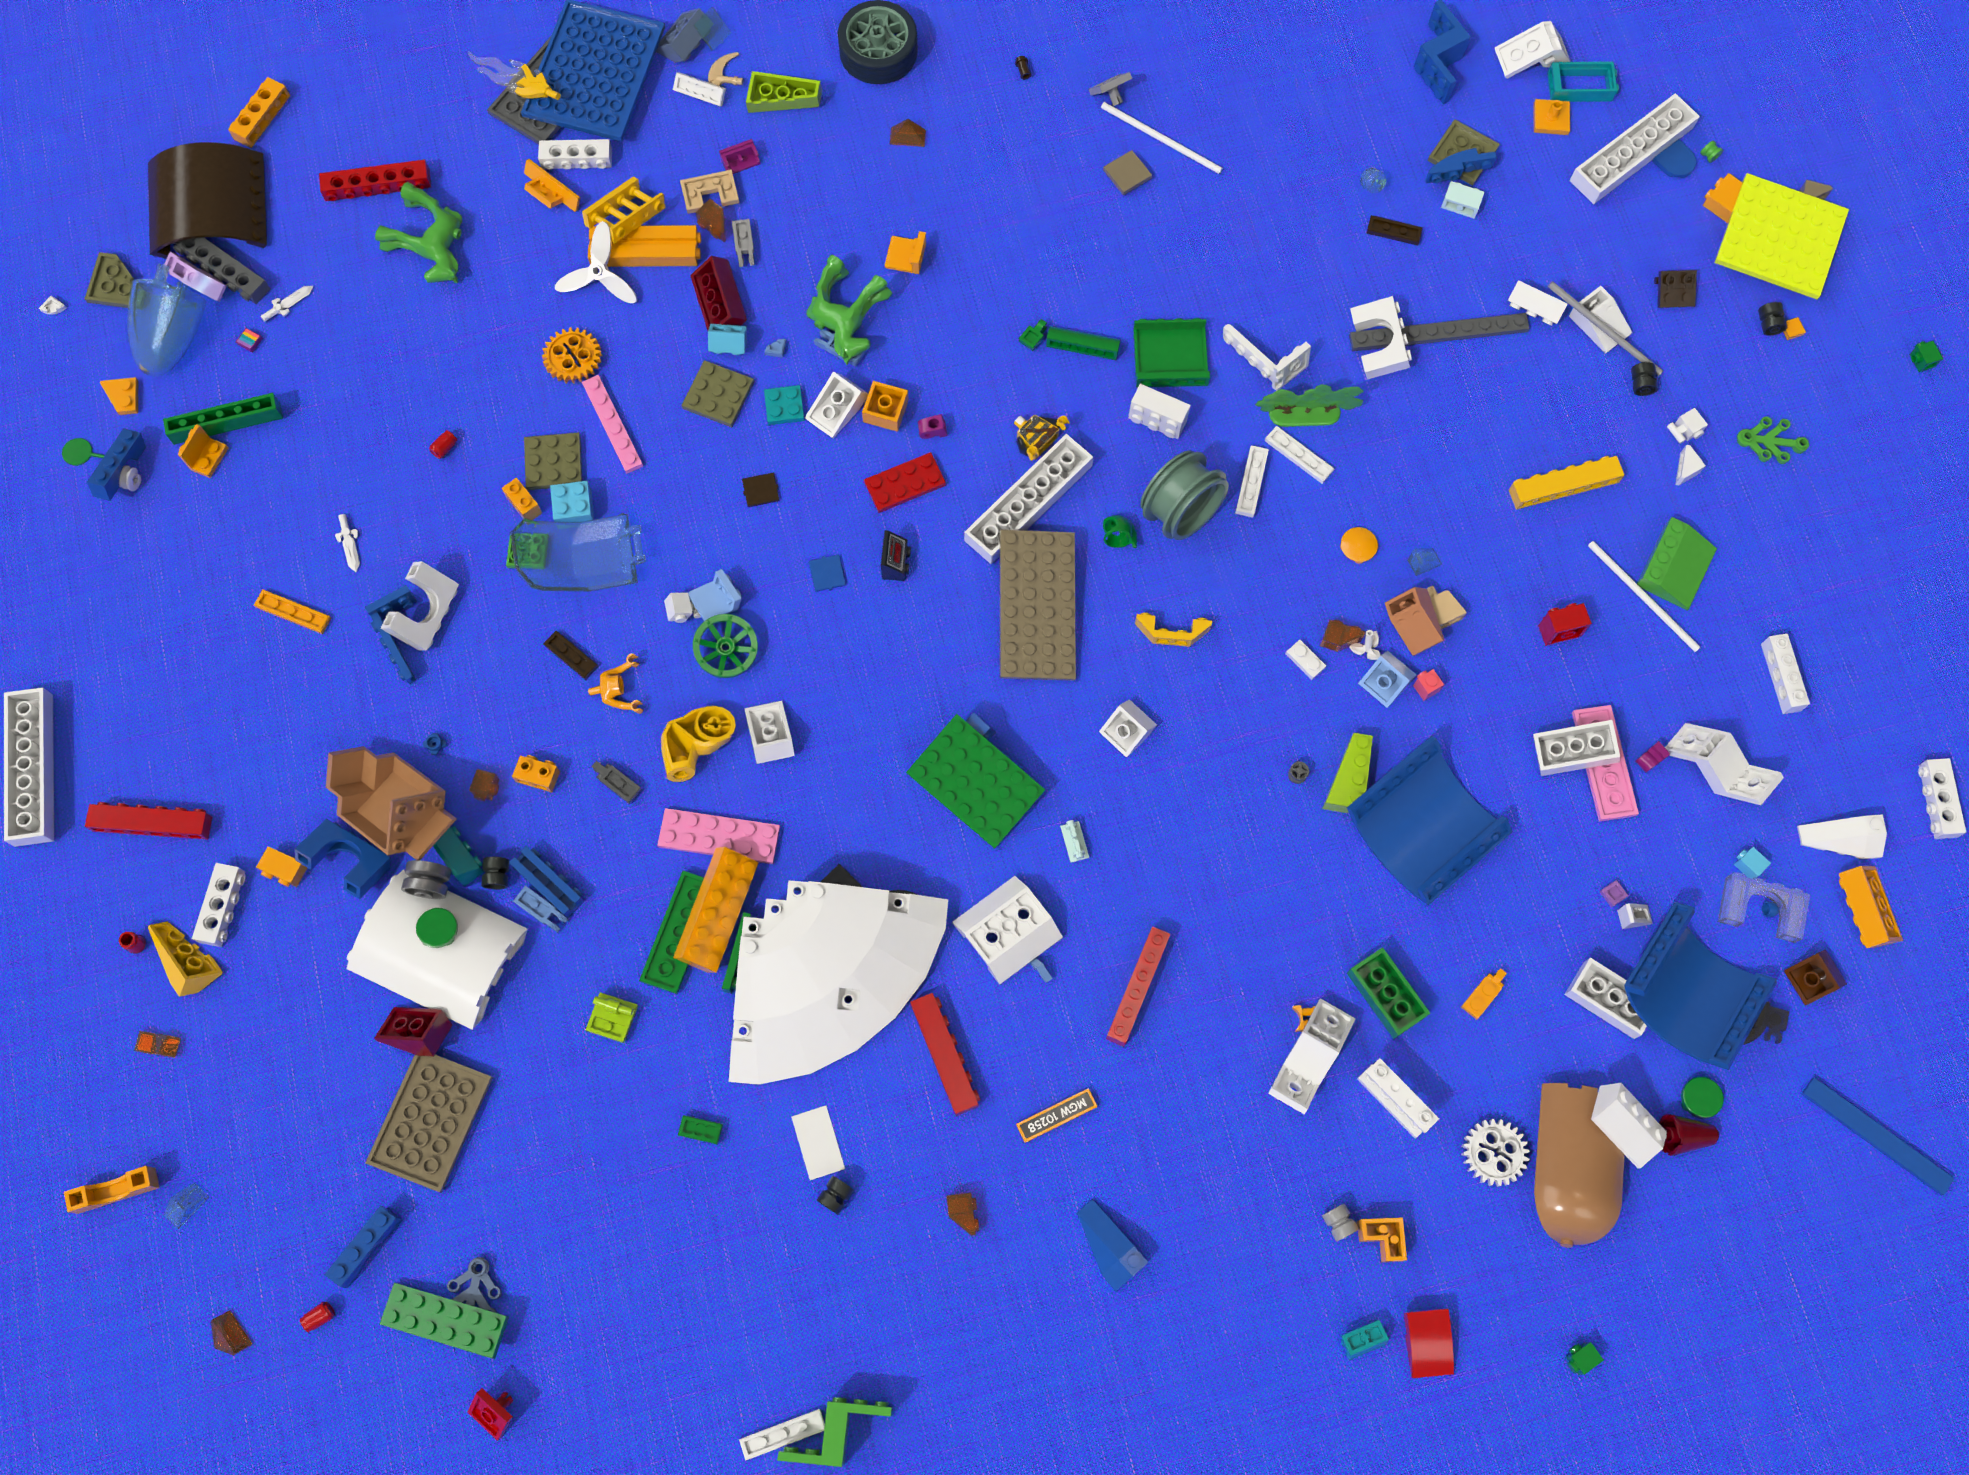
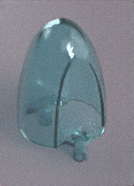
(161, 322)

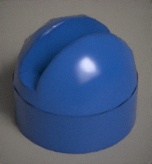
(1770, 909)

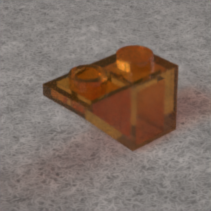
(713, 219)
(1340, 636)
(961, 1212)

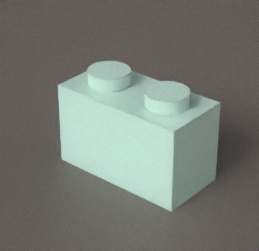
(1462, 199)

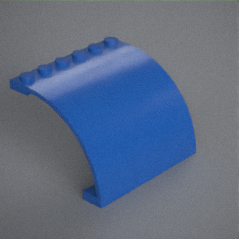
(1425, 823)
(1694, 995)

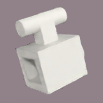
(1688, 426)
(679, 607)

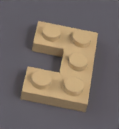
(719, 182)

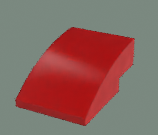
(1429, 1343)

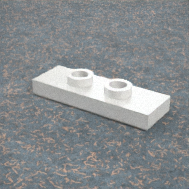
(699, 89)

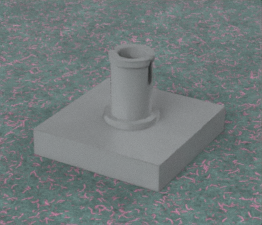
(1111, 86)

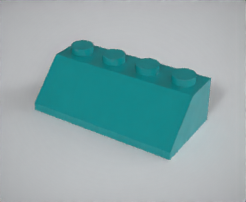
(458, 857)

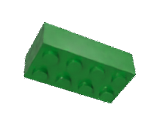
(1388, 993)

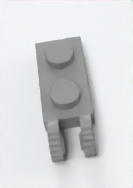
(743, 240)

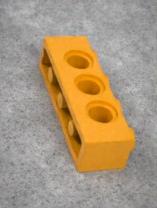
(259, 112)

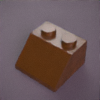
(1815, 977)

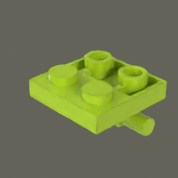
(611, 1017)

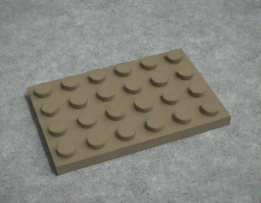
(429, 1121)

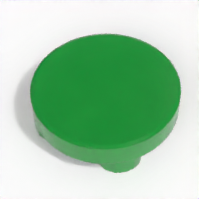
(436, 928)
(1702, 1097)

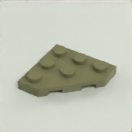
(109, 282)

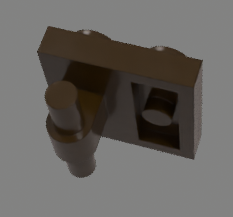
(1676, 288)

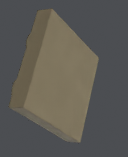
(1127, 172)

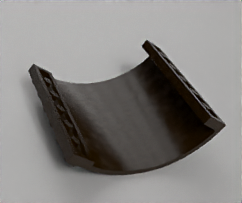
(206, 193)

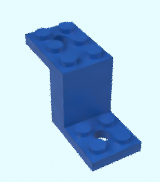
(1442, 52)

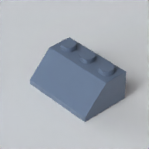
(681, 37)

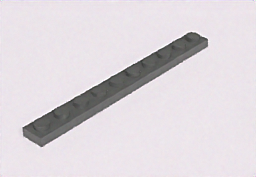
(1442, 331)

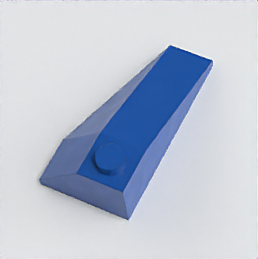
(1113, 1251)

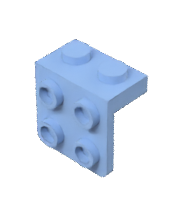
(716, 597)

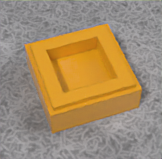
(1794, 329)

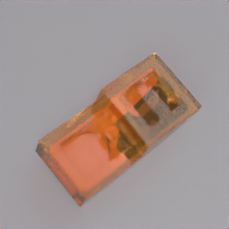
(157, 1044)

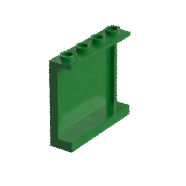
(1170, 352)

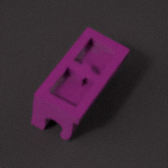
(740, 156)

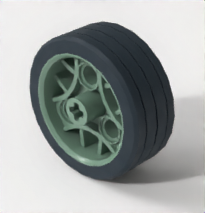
(877, 53)

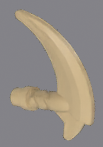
(715, 73)

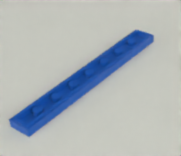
(1878, 1136)

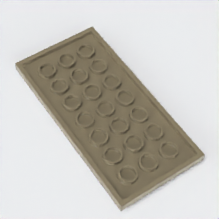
(1037, 605)

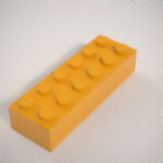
(716, 910)

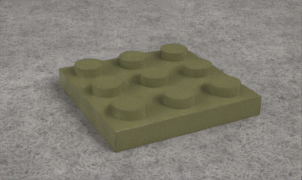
(1461, 138)
(717, 393)
(552, 460)

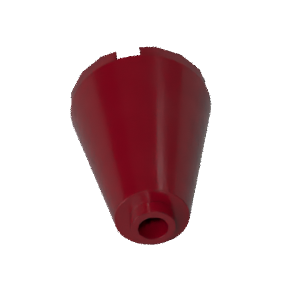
(1686, 1134)

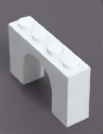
(1395, 355)
(440, 593)

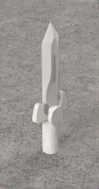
(286, 303)
(348, 543)

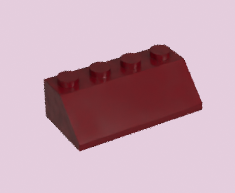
(718, 293)

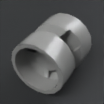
(1340, 1222)

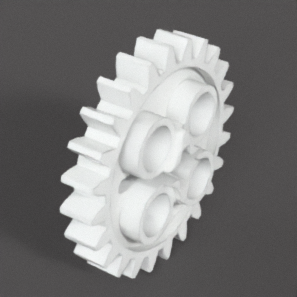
(1488, 1169)

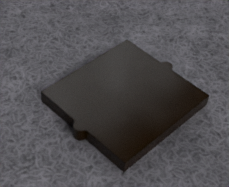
(760, 489)

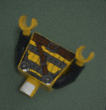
(1037, 434)

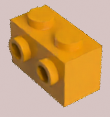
(536, 773)

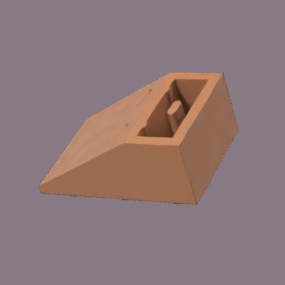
(1415, 620)

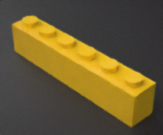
(1566, 482)

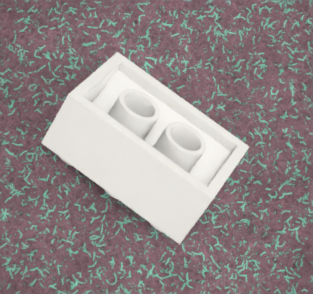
(1537, 303)

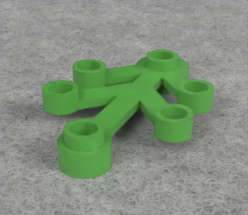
(1770, 441)

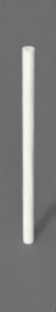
(1155, 134)
(1644, 596)

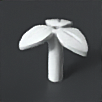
(1371, 641)

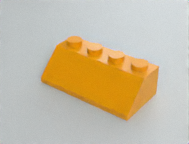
(1870, 906)

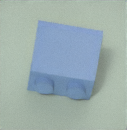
(1387, 678)

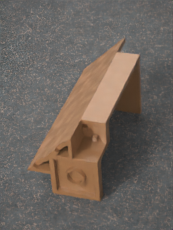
(387, 801)

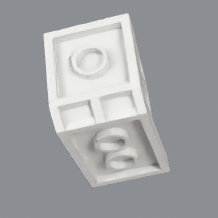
(1535, 45)

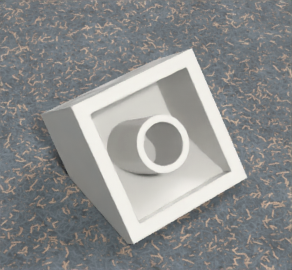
(1127, 727)

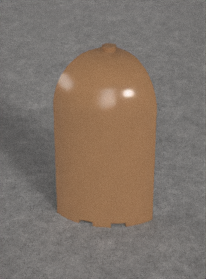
(1576, 1168)

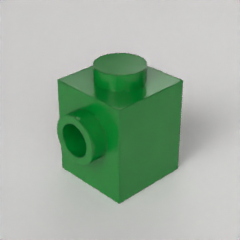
(1925, 356)
(1583, 1358)

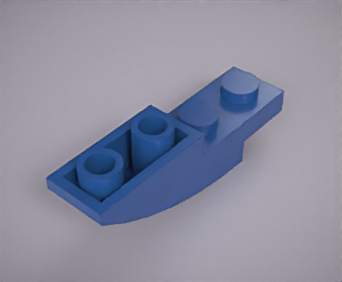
(1464, 161)

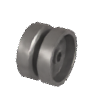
(426, 879)

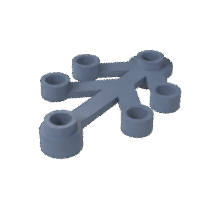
(473, 1293)

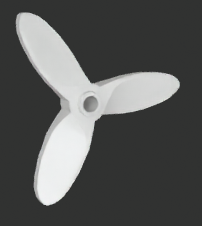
(600, 256)

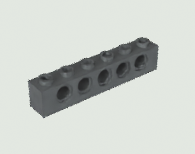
(198, 248)

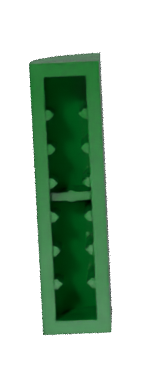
(1083, 343)

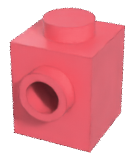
(1428, 684)

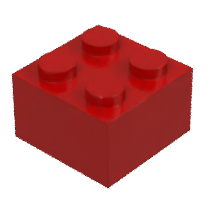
(1564, 623)

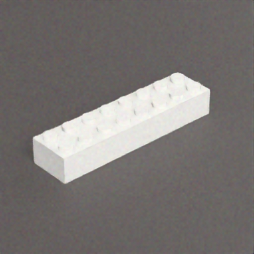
(1634, 148)
(1029, 496)
(28, 767)

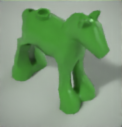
(435, 240)
(839, 318)

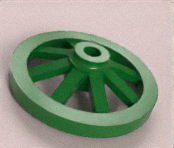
(722, 641)

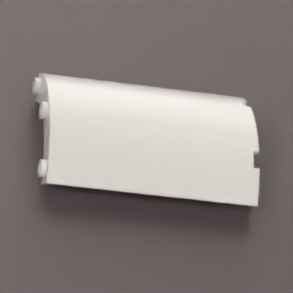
(436, 978)

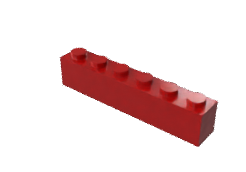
(148, 821)
(943, 1052)

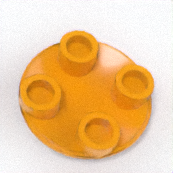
(1359, 544)

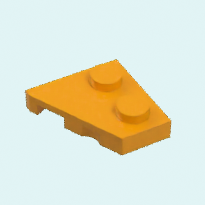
(122, 394)

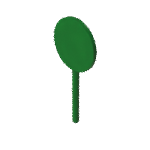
(78, 452)

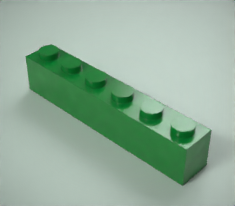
(224, 417)

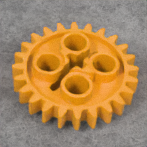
(557, 364)

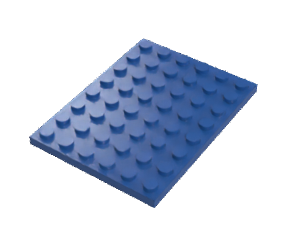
(597, 67)

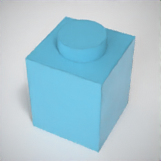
(1751, 862)

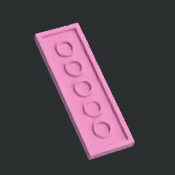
(1610, 782)
(706, 832)

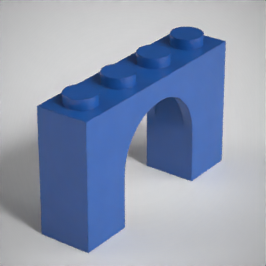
(332, 838)

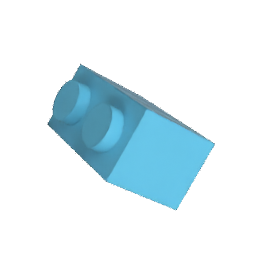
(727, 339)

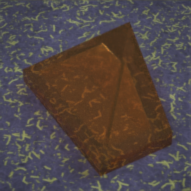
(907, 134)
(228, 1334)

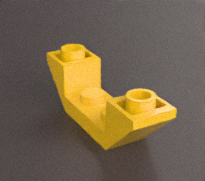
(1146, 624)

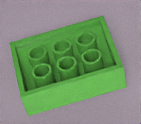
(1677, 564)

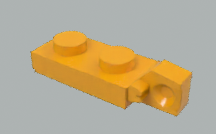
(1484, 994)

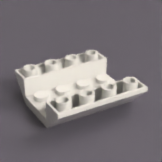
(1018, 938)

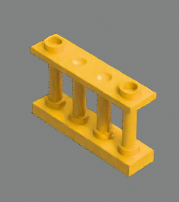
(617, 198)

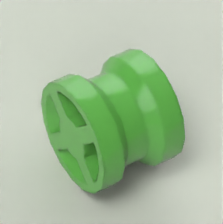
(1711, 151)

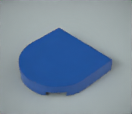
(1676, 160)

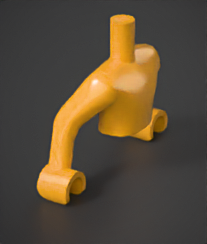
(612, 685)

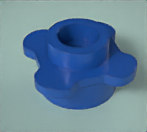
(428, 743)

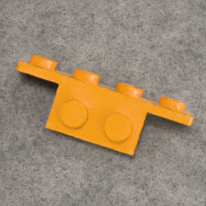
(548, 189)

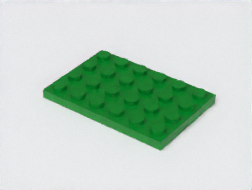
(975, 781)

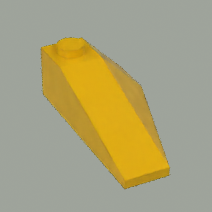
(183, 962)

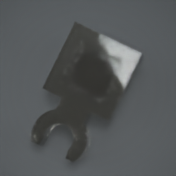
(1777, 1023)

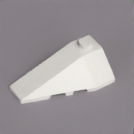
(1853, 836)

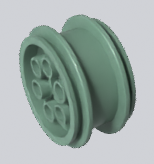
(1184, 495)

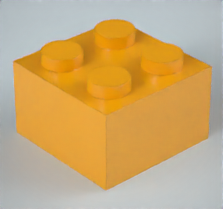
(885, 406)

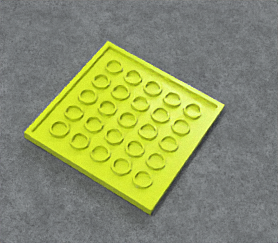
(1781, 236)

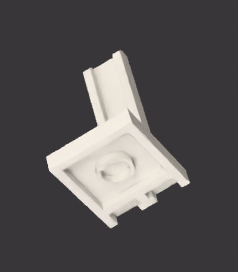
(1279, 374)

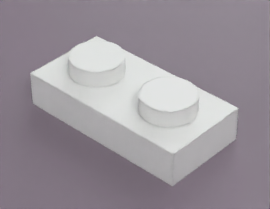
(1305, 659)

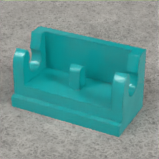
(1364, 1340)

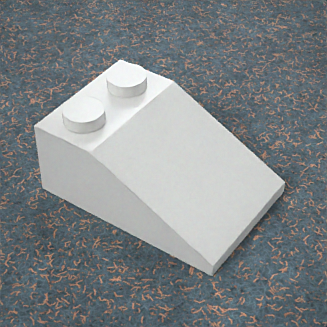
(836, 404)
(769, 732)

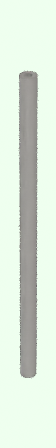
(1601, 325)

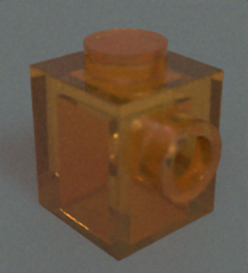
(484, 785)

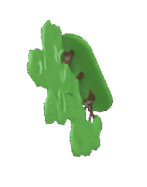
(1313, 408)

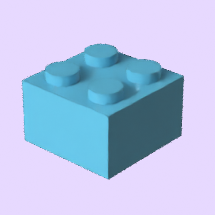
(572, 502)

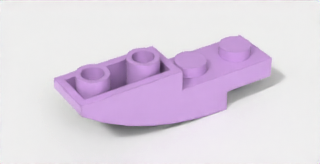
(194, 277)

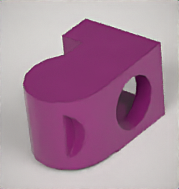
(932, 427)
(1652, 757)

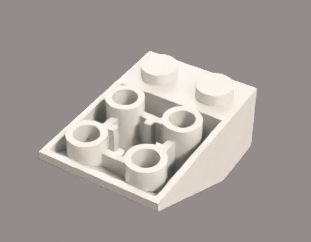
(1606, 309)

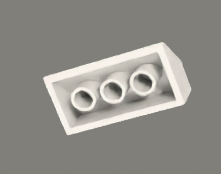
(1628, 1124)

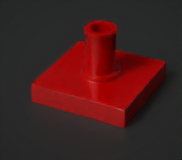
(491, 1412)

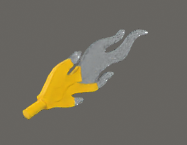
(514, 77)

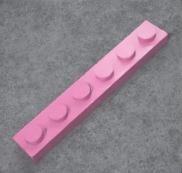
(612, 424)

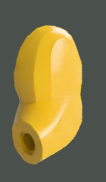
(694, 735)

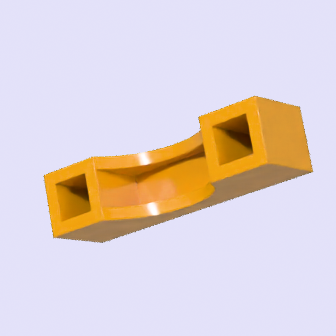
(98, 1195)

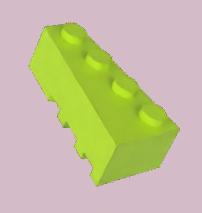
(781, 92)
(1351, 775)

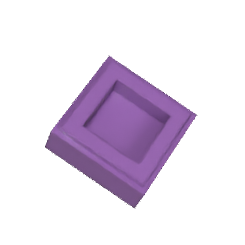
(1614, 893)

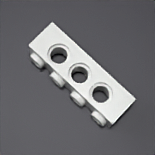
(567, 150)
(1785, 673)
(1946, 789)
(215, 894)

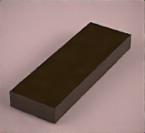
(1394, 230)
(570, 655)

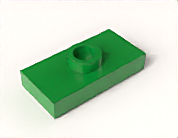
(700, 1130)

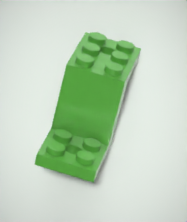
(835, 1432)

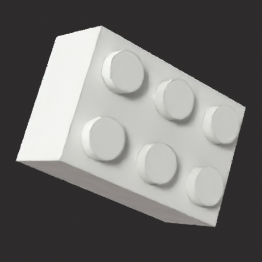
(1159, 411)

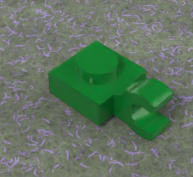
(1033, 336)

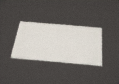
(818, 1142)

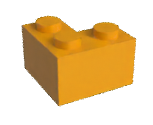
(1389, 1234)

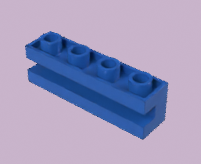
(546, 882)

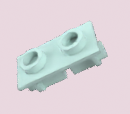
(1074, 841)

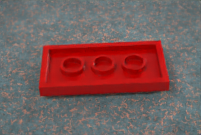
(904, 482)

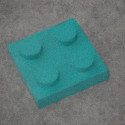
(784, 405)

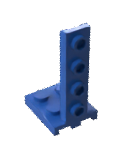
(378, 610)

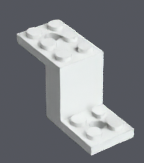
(1723, 764)
(1312, 1056)

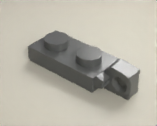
(616, 782)

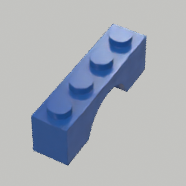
(105, 478)
(350, 1261)

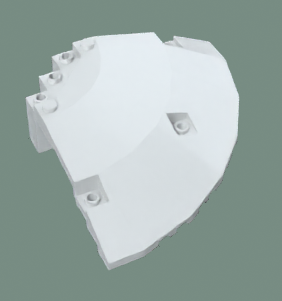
(810, 958)

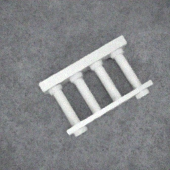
(1397, 1098)

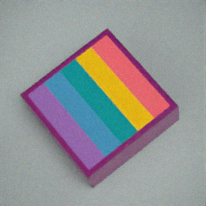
(249, 340)

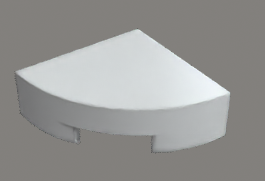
(52, 306)

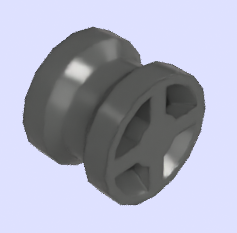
(1300, 768)

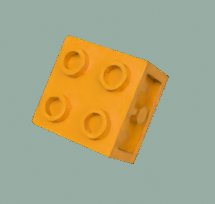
(906, 253)
(202, 452)

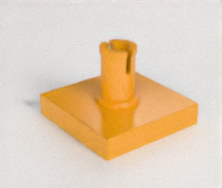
(1551, 116)

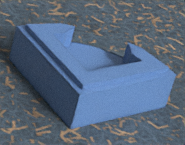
(776, 348)
(1039, 966)

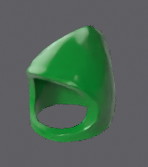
(1126, 529)

